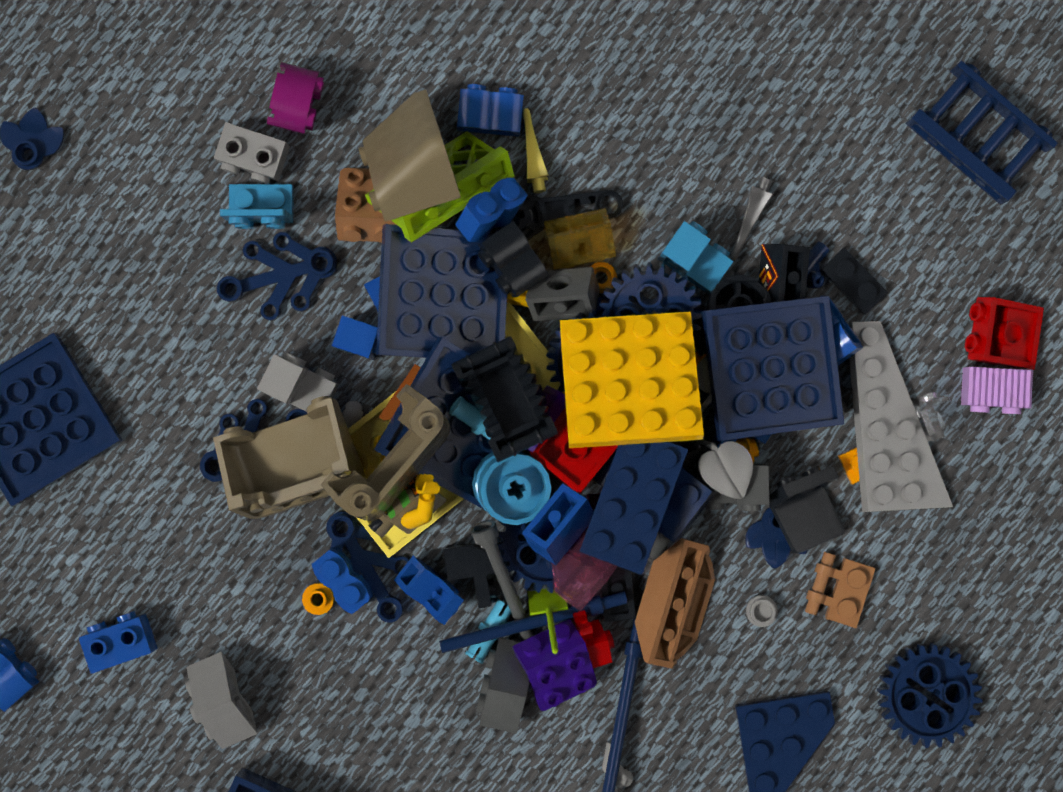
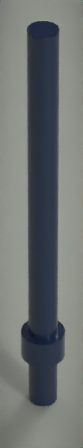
(594, 607)
(633, 652)

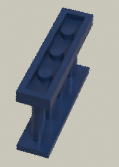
(951, 143)

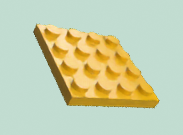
(630, 380)

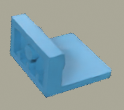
(259, 204)

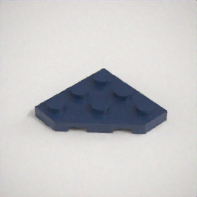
(781, 737)

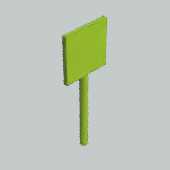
(547, 603)

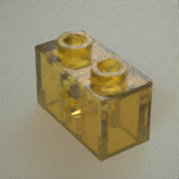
(580, 239)

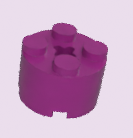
(294, 98)

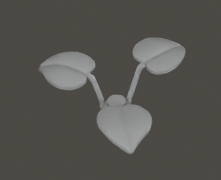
(729, 465)

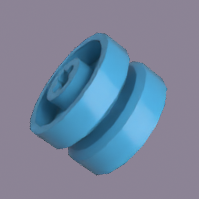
(521, 502)

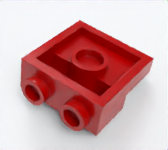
(1004, 332)
(570, 465)

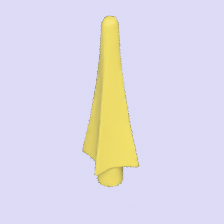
(536, 168)

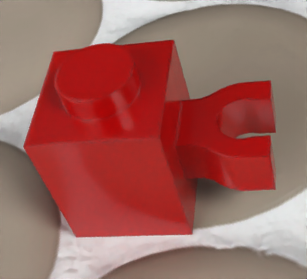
(596, 639)

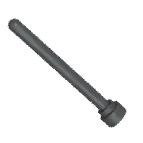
(486, 536)

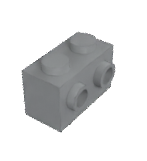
(251, 153)

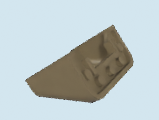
(408, 161)
(286, 461)
(373, 496)

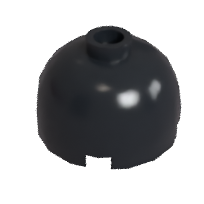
(737, 292)

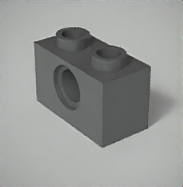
(564, 294)

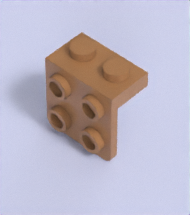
(353, 214)

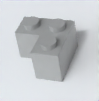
(295, 384)
(218, 701)

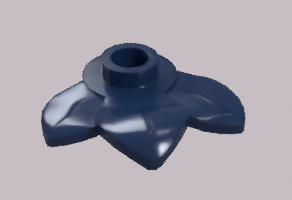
(31, 134)
(770, 539)

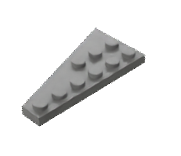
(891, 445)

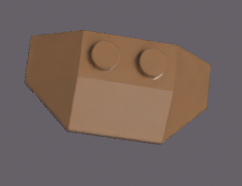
(674, 602)

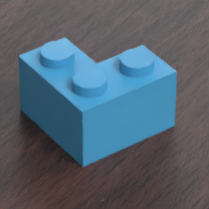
(695, 258)

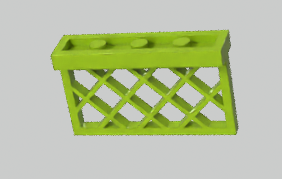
(470, 180)

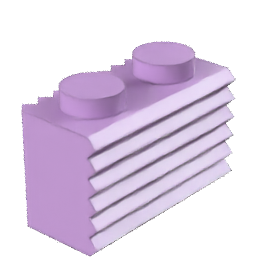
(996, 388)

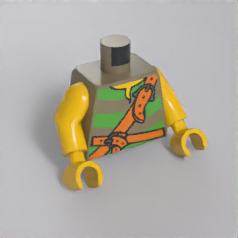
(412, 507)

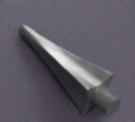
(755, 205)

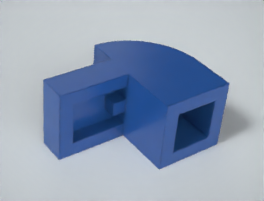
(429, 589)

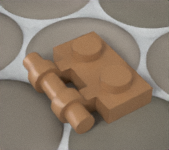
(848, 593)

